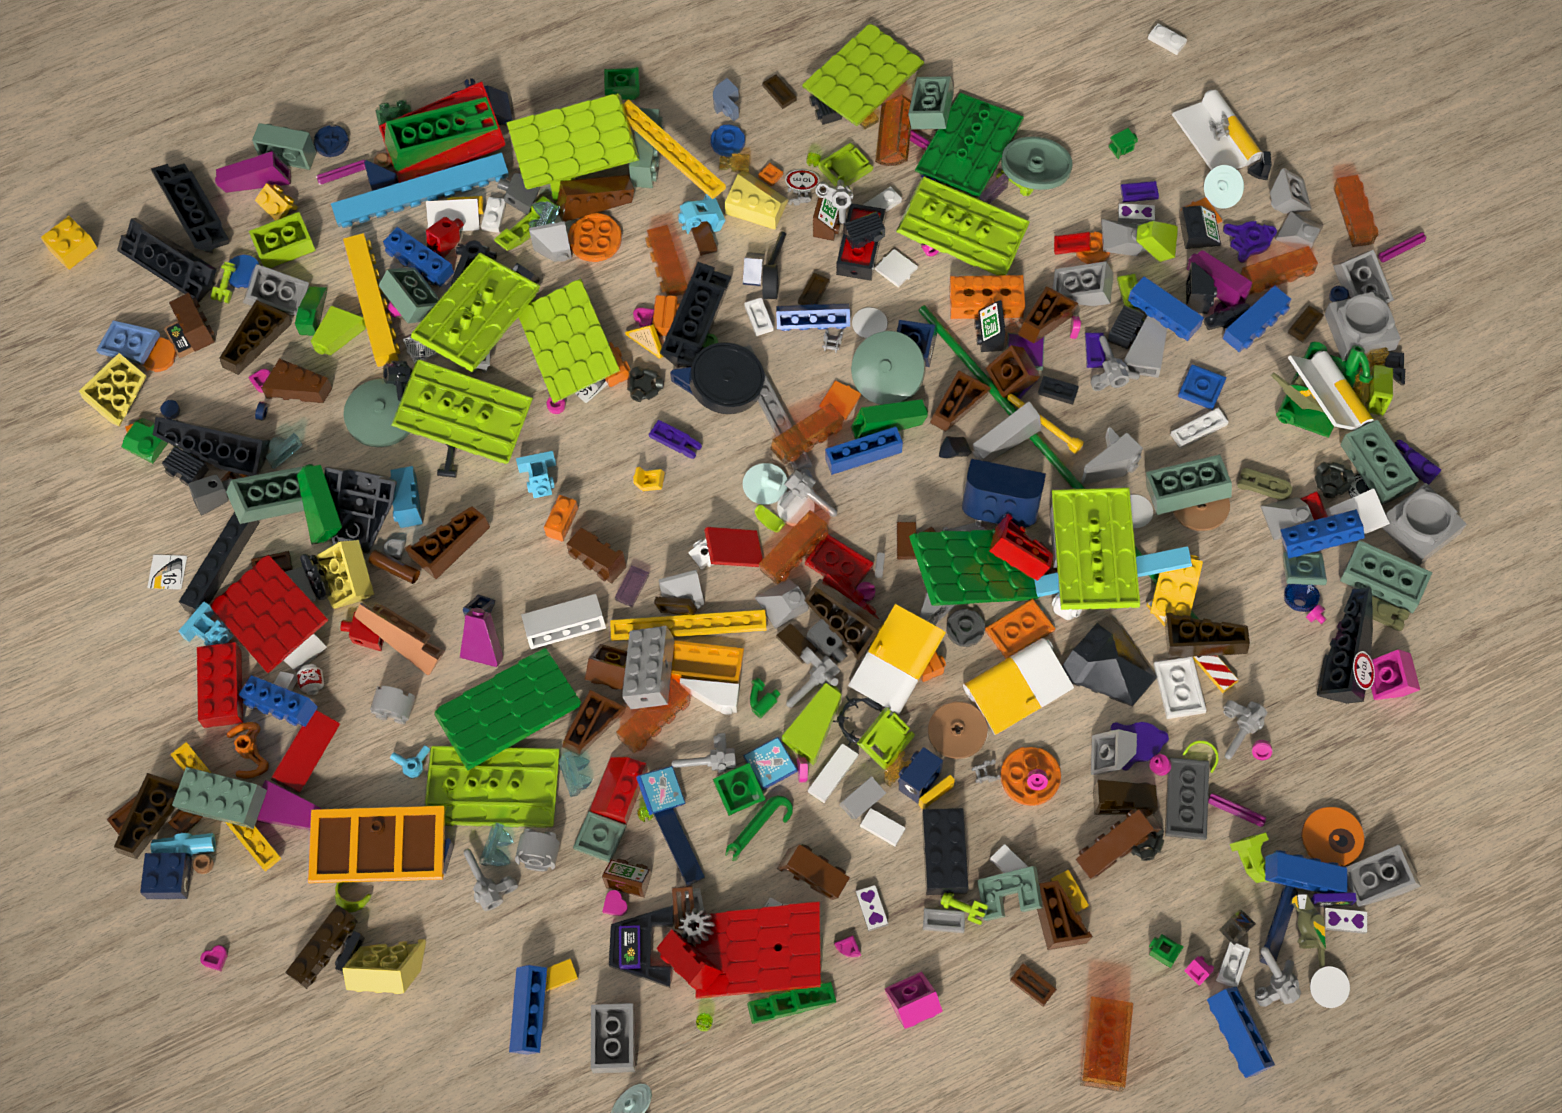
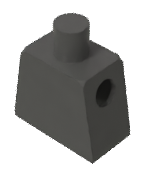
(517, 194)
(209, 493)
(821, 636)

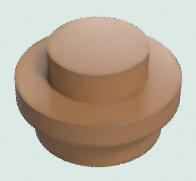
(382, 160)
(203, 864)

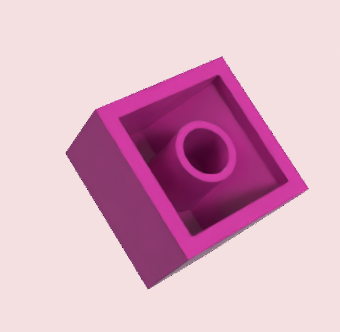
(1394, 675)
(913, 1000)

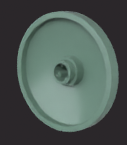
(1036, 163)
(888, 368)
(371, 413)

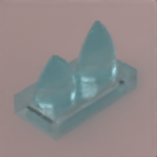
(547, 213)
(570, 766)
(491, 854)

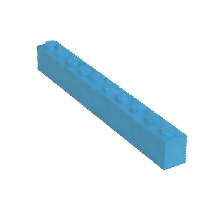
(419, 190)

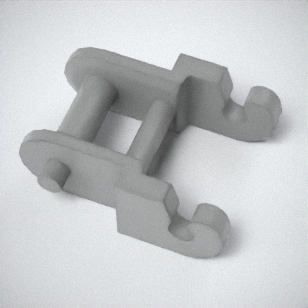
(1225, 123)
(806, 199)
(826, 340)
(990, 778)

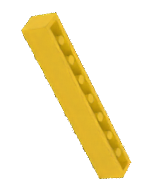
(370, 299)

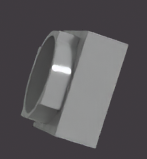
(1362, 322)
(1423, 523)

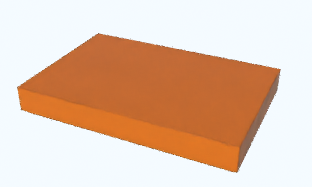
(1019, 628)

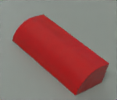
(305, 752)

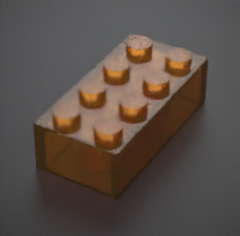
(1106, 1044)

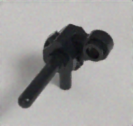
(397, 374)

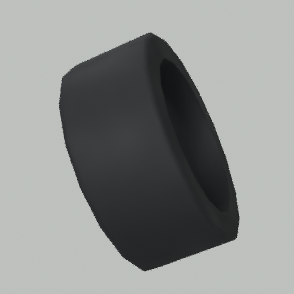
(770, 282)

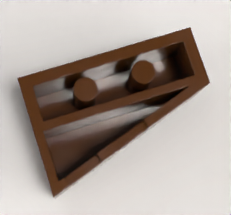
(192, 321)
(814, 871)
(1059, 920)

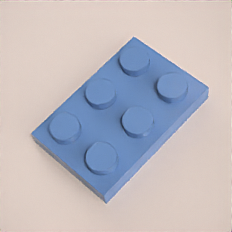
(128, 340)

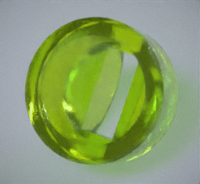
(813, 158)
(643, 813)
(705, 1019)

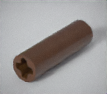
(394, 566)

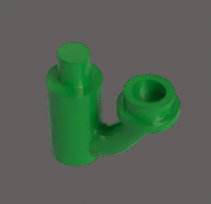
(1355, 357)
(766, 703)

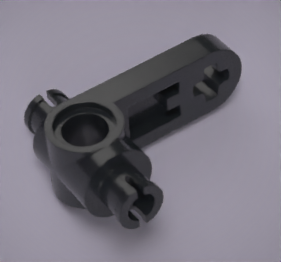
(467, 256)

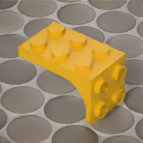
(1176, 590)

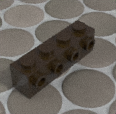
(321, 947)

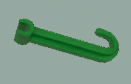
(758, 822)

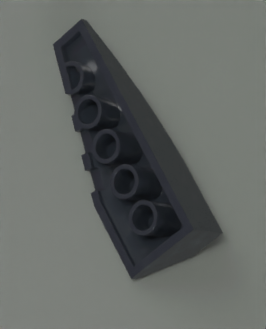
(219, 447)
(1353, 635)

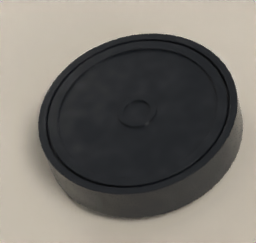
(726, 378)

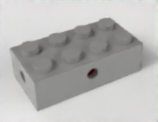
(648, 667)

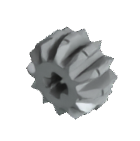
(692, 920)

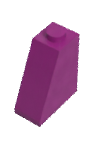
(480, 639)

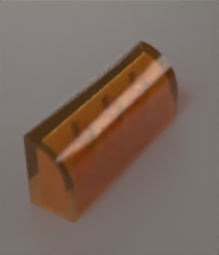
(894, 132)

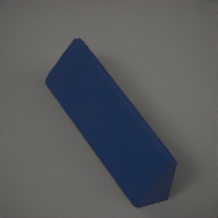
(679, 846)
(1280, 922)

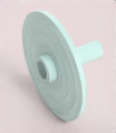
(1224, 186)
(764, 483)
(634, 1100)

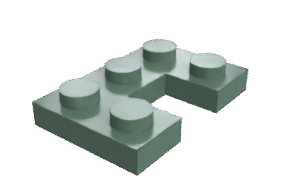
(1020, 881)

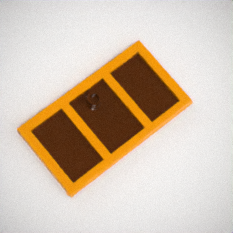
(377, 844)

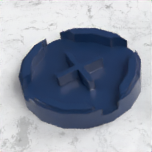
(331, 141)

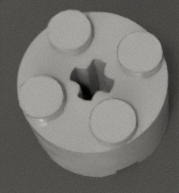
(392, 703)
(537, 850)

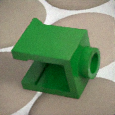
(1123, 142)
(1161, 956)

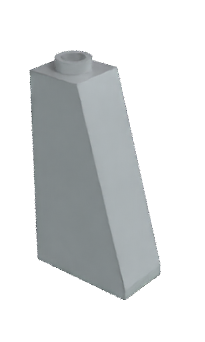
(1147, 349)
(1008, 434)

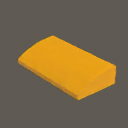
(706, 662)

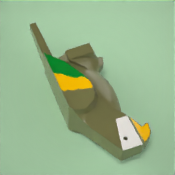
(1298, 392)
(1311, 926)

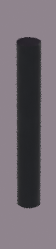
(776, 251)

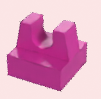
(1199, 970)

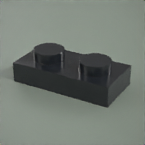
(1058, 390)
(351, 945)

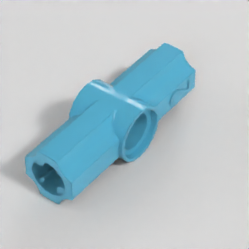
(185, 843)

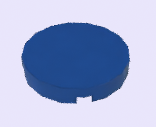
(727, 140)
(244, 266)

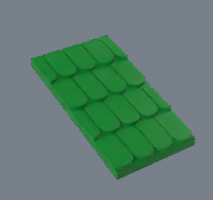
(970, 145)
(963, 571)
(506, 708)

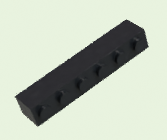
(217, 564)

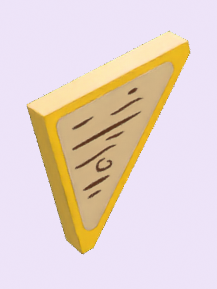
(647, 338)

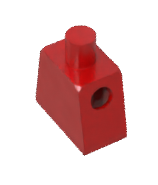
(444, 236)
(361, 634)

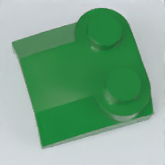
(622, 82)
(141, 441)
(738, 789)

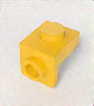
(649, 479)

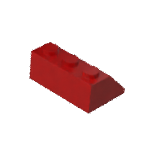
(618, 789)

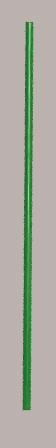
(1010, 409)

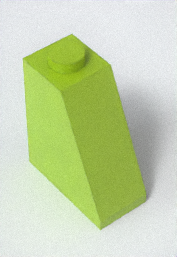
(1158, 239)
(336, 330)
(1380, 390)

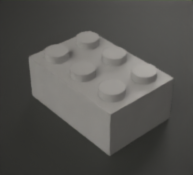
(613, 1038)

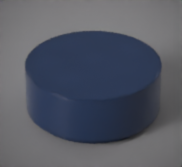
(1338, 293)
(170, 409)
(261, 411)

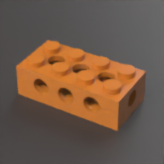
(974, 293)

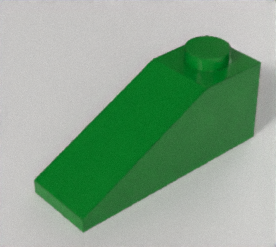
(310, 311)

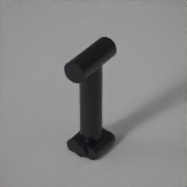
(447, 471)

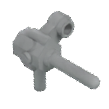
(839, 196)
(1115, 369)
(801, 485)
(821, 673)
(1250, 720)
(720, 759)
(485, 889)
(1283, 983)

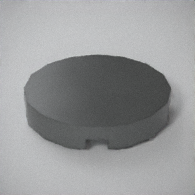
(965, 628)

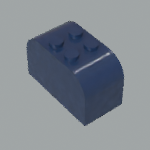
(1001, 490)

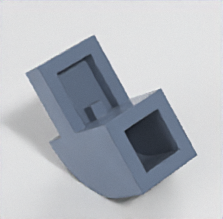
(724, 97)

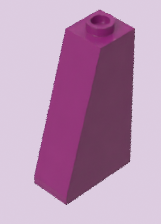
(253, 173)
(1231, 286)
(285, 808)

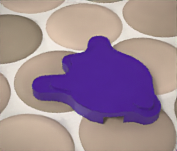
(1250, 238)
(1149, 741)

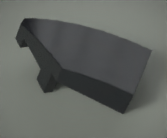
(1396, 361)

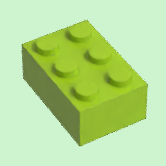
(282, 240)

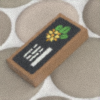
(178, 339)

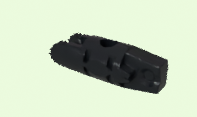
(1225, 316)
(315, 576)

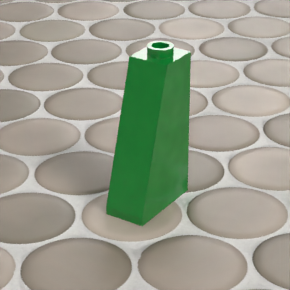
(886, 416)
(318, 504)

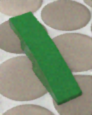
(791, 1003)

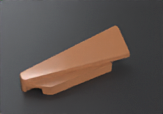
(401, 635)

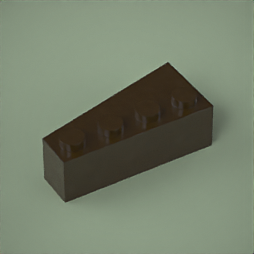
(256, 332)
(845, 618)
(1203, 637)
(147, 815)

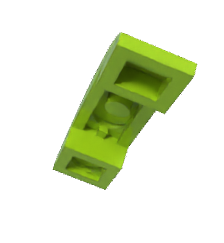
(520, 232)

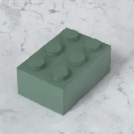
(931, 102)
(290, 145)
(408, 293)

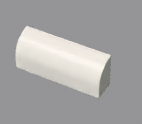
(563, 621)

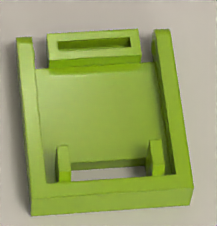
(846, 165)
(888, 736)

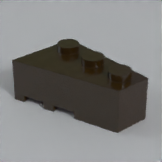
(1122, 797)

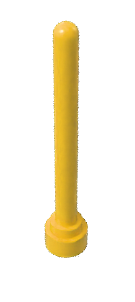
(1073, 443)

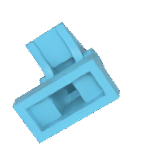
(691, 217)
(536, 465)
(200, 624)

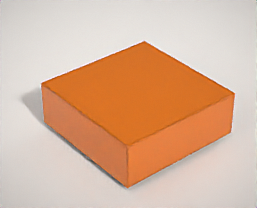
(770, 174)

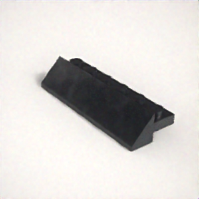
(191, 206)
(167, 260)
(695, 315)

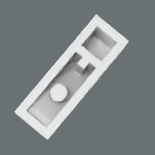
(717, 695)

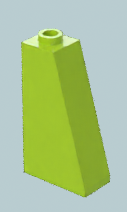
(812, 726)

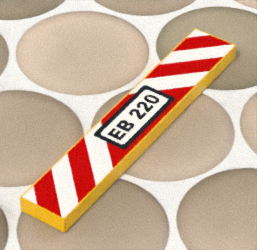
(1211, 665)

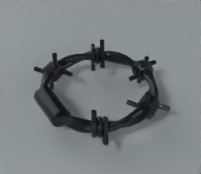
(840, 719)

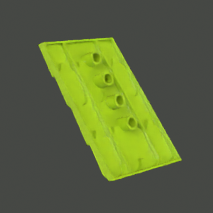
(863, 74)
(572, 141)
(963, 227)
(475, 312)
(568, 341)
(462, 412)
(1095, 549)
(506, 789)

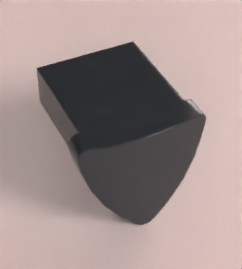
(1261, 169)
(526, 273)
(954, 447)

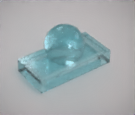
(282, 449)

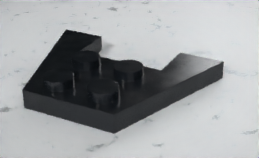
(658, 918)

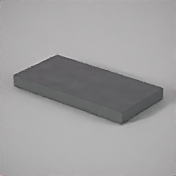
(1187, 799)

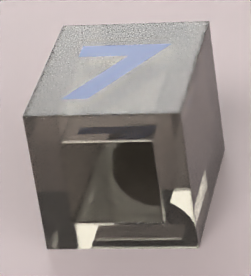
(1237, 927)

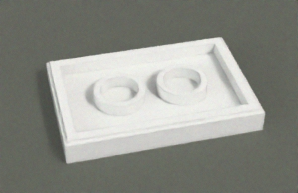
(1368, 508)
(1179, 687)

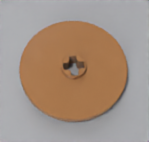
(1206, 517)
(972, 730)

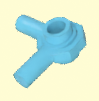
(412, 766)

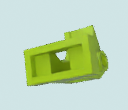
(1250, 855)

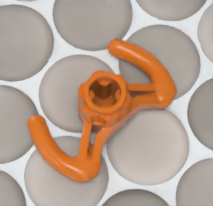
(247, 748)

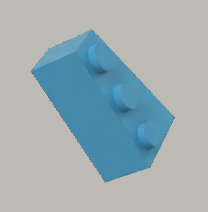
(406, 502)

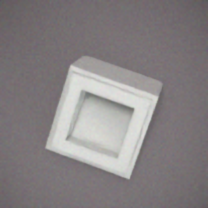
(1111, 437)
(286, 680)
(698, 903)

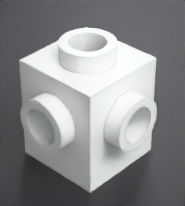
(697, 554)

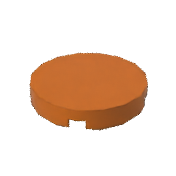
(1096, 254)
(161, 356)

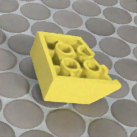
(755, 201)
(114, 389)
(346, 573)
(384, 967)

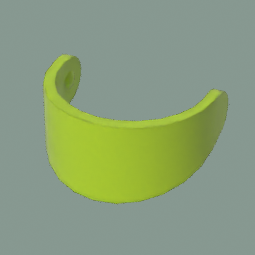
(769, 519)
(1209, 744)
(350, 906)

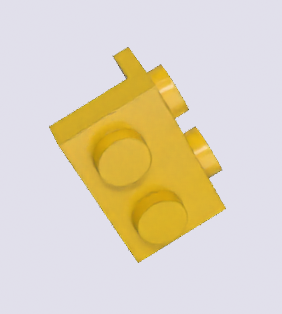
(275, 201)

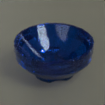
(1307, 593)

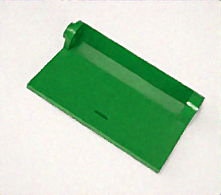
(1311, 419)

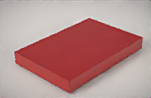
(733, 546)
(838, 559)

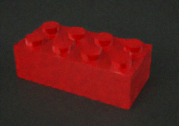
(219, 685)

